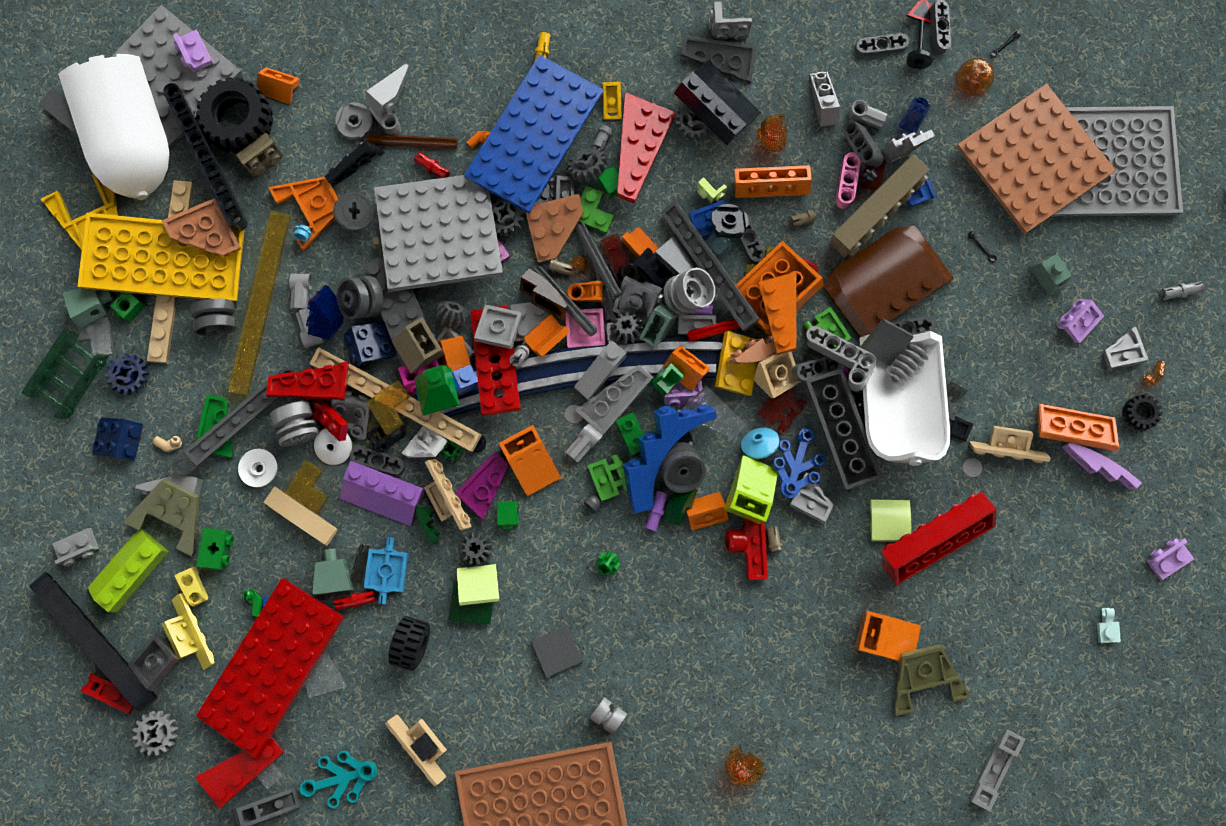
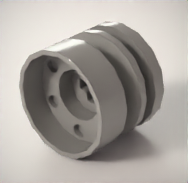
(689, 291)
(294, 423)

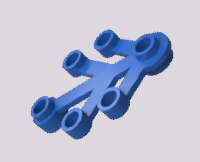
(796, 465)

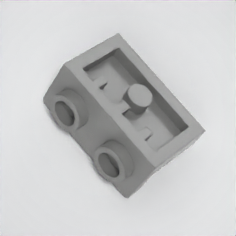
(74, 547)

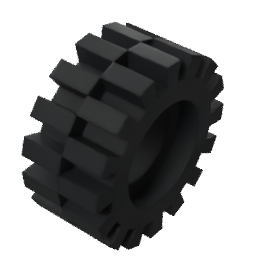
(1153, 412)

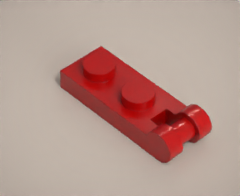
(330, 419)
(107, 693)

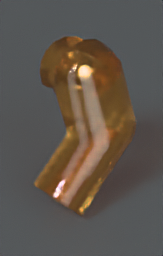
(1158, 374)

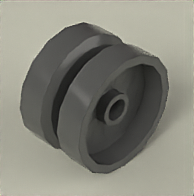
(359, 297)
(213, 317)
(682, 468)

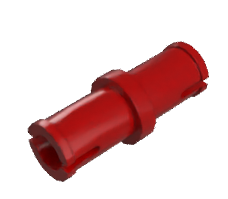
(431, 165)
(355, 600)

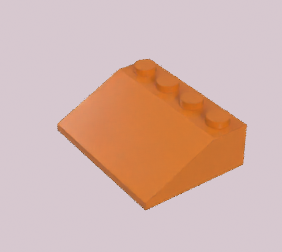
(779, 262)

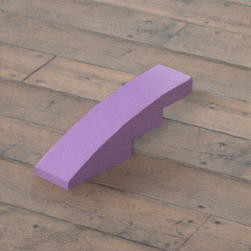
(1094, 462)

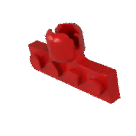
(752, 543)

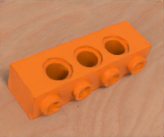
(772, 181)

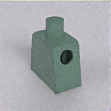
(1051, 273)
(86, 305)
(661, 320)
(331, 575)

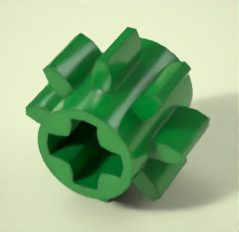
(455, 452)
(608, 563)

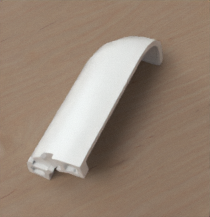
(117, 123)
(910, 420)

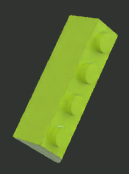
(127, 571)

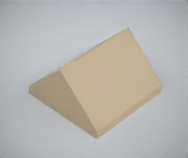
(775, 374)

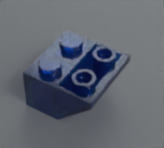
(324, 314)

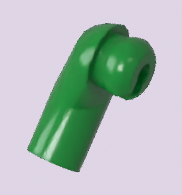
(255, 600)

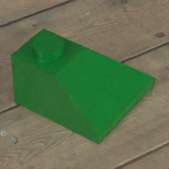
(436, 390)

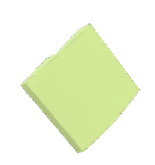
(889, 520)
(477, 584)

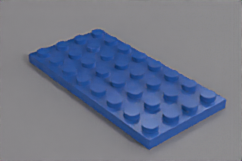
(534, 134)

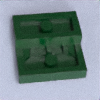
(471, 613)

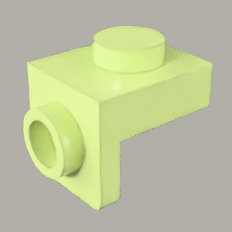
(707, 191)

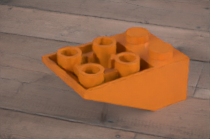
(530, 460)
(886, 635)

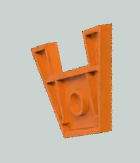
(316, 201)

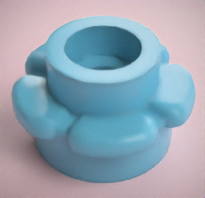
(302, 233)

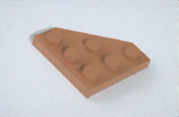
(553, 224)
(203, 229)

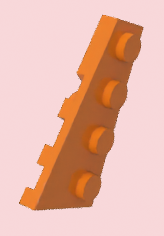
(780, 305)

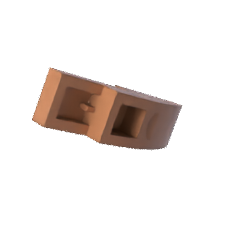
(753, 351)

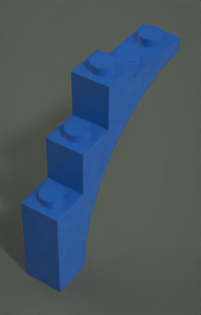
(653, 446)

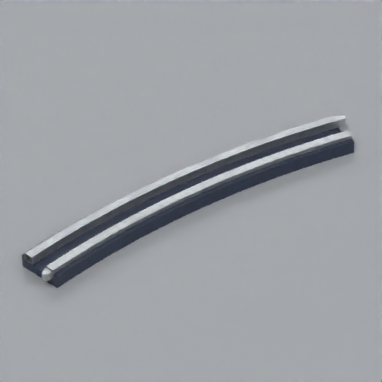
(566, 366)

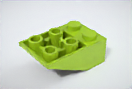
(752, 491)

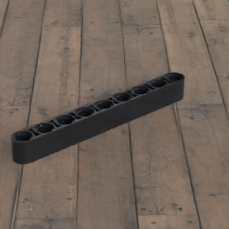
(201, 149)
(92, 641)

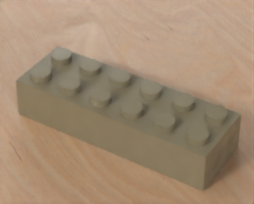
(879, 206)

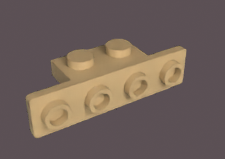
(1010, 443)
(444, 498)
(409, 736)

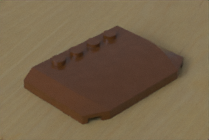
(886, 279)

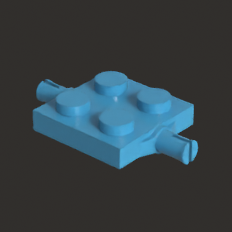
(386, 570)

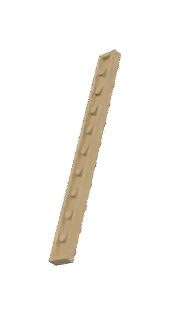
(165, 305)
(411, 407)

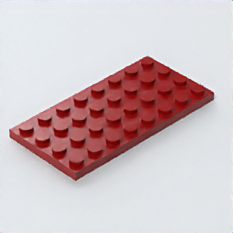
(270, 667)

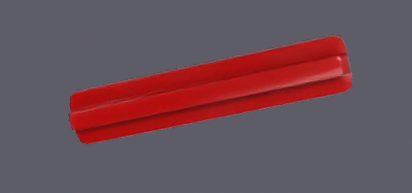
(712, 330)

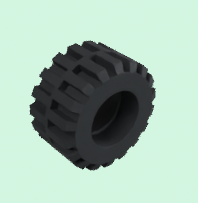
(409, 643)

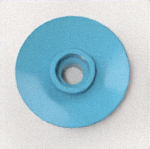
(760, 443)

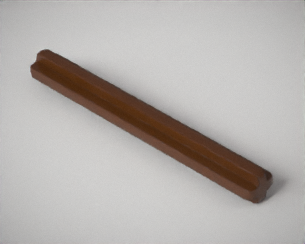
(412, 141)

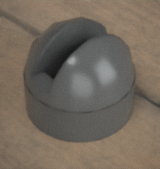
(592, 503)

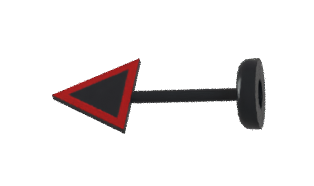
(920, 58)

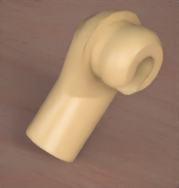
(167, 446)

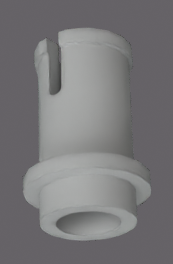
(602, 137)

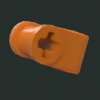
(590, 292)

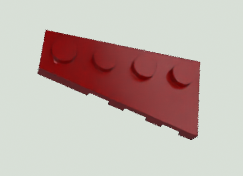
(311, 383)
(233, 775)

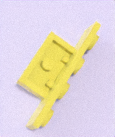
(185, 634)

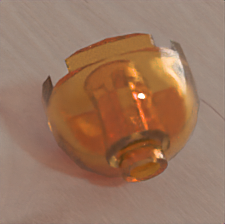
(975, 76)
(773, 133)
(743, 768)

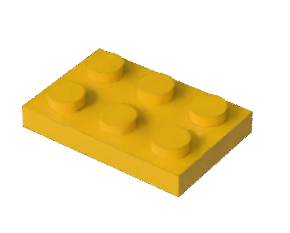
(735, 377)

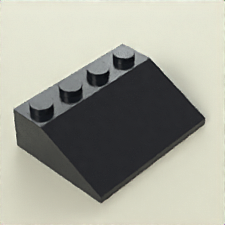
(716, 102)

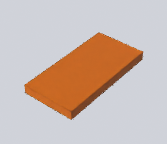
(1077, 427)

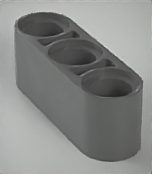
(862, 144)

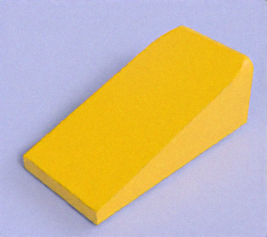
(612, 100)

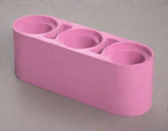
(851, 173)

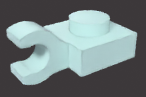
(1107, 629)

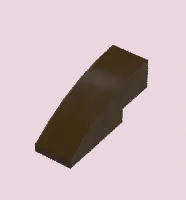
(543, 294)

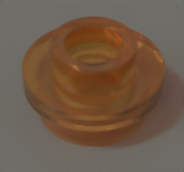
(579, 262)

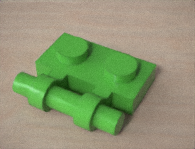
(829, 321)
(604, 480)

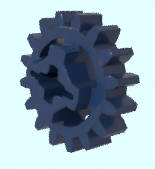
(134, 378)

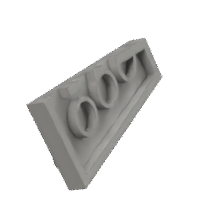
(614, 400)

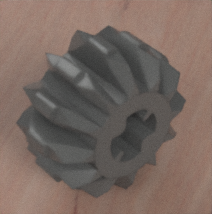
(451, 314)
(622, 322)
(471, 554)

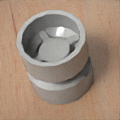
(608, 716)

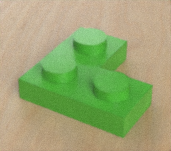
(592, 216)

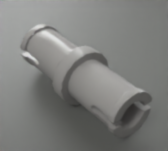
(1182, 290)
(520, 354)

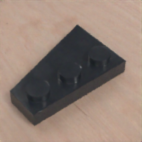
(349, 163)

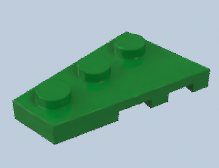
(215, 410)

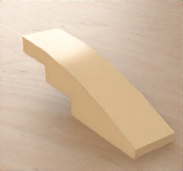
(300, 516)

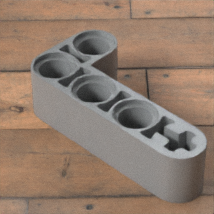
(837, 354)

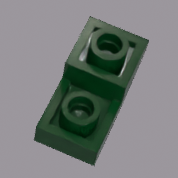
(677, 505)
(424, 515)

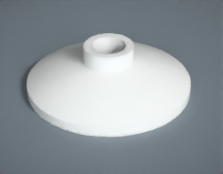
(336, 456)
(248, 467)

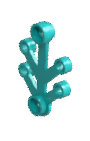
(343, 778)

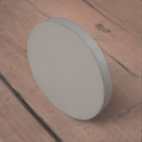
(571, 415)
(972, 467)

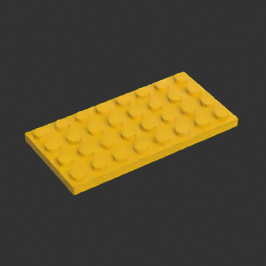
(142, 259)

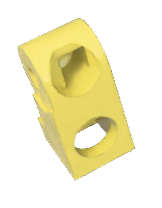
(192, 586)

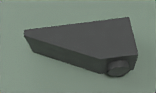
(266, 808)

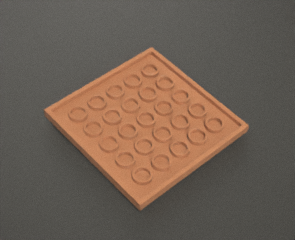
(1035, 158)

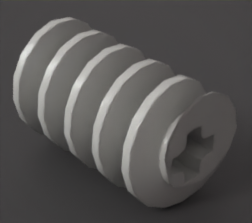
(905, 363)

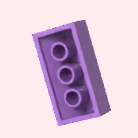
(381, 493)

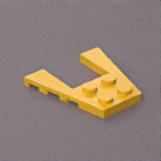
(76, 227)

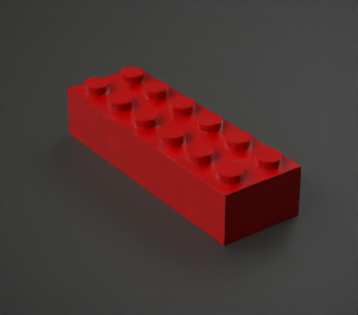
(938, 538)

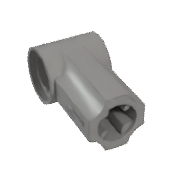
(869, 115)
(386, 120)
(300, 290)
(307, 340)
(586, 440)

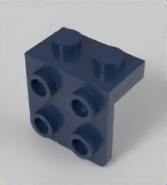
(368, 343)
(117, 438)

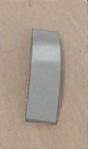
(995, 769)

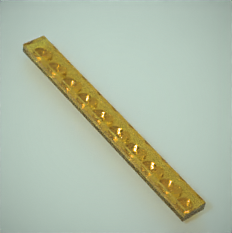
(259, 303)

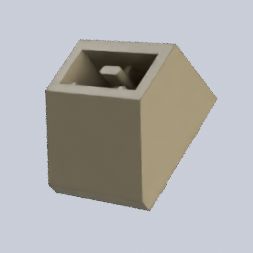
(260, 155)
(417, 345)

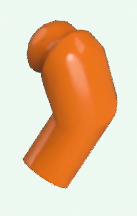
(478, 137)

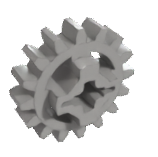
(146, 737)

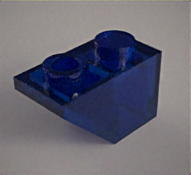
(914, 115)

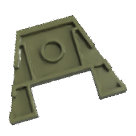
(172, 506)
(923, 670)

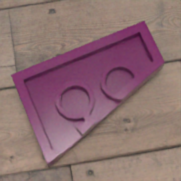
(483, 485)

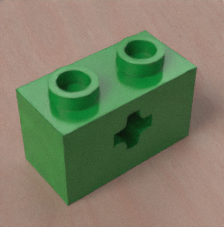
(630, 431)
(210, 539)

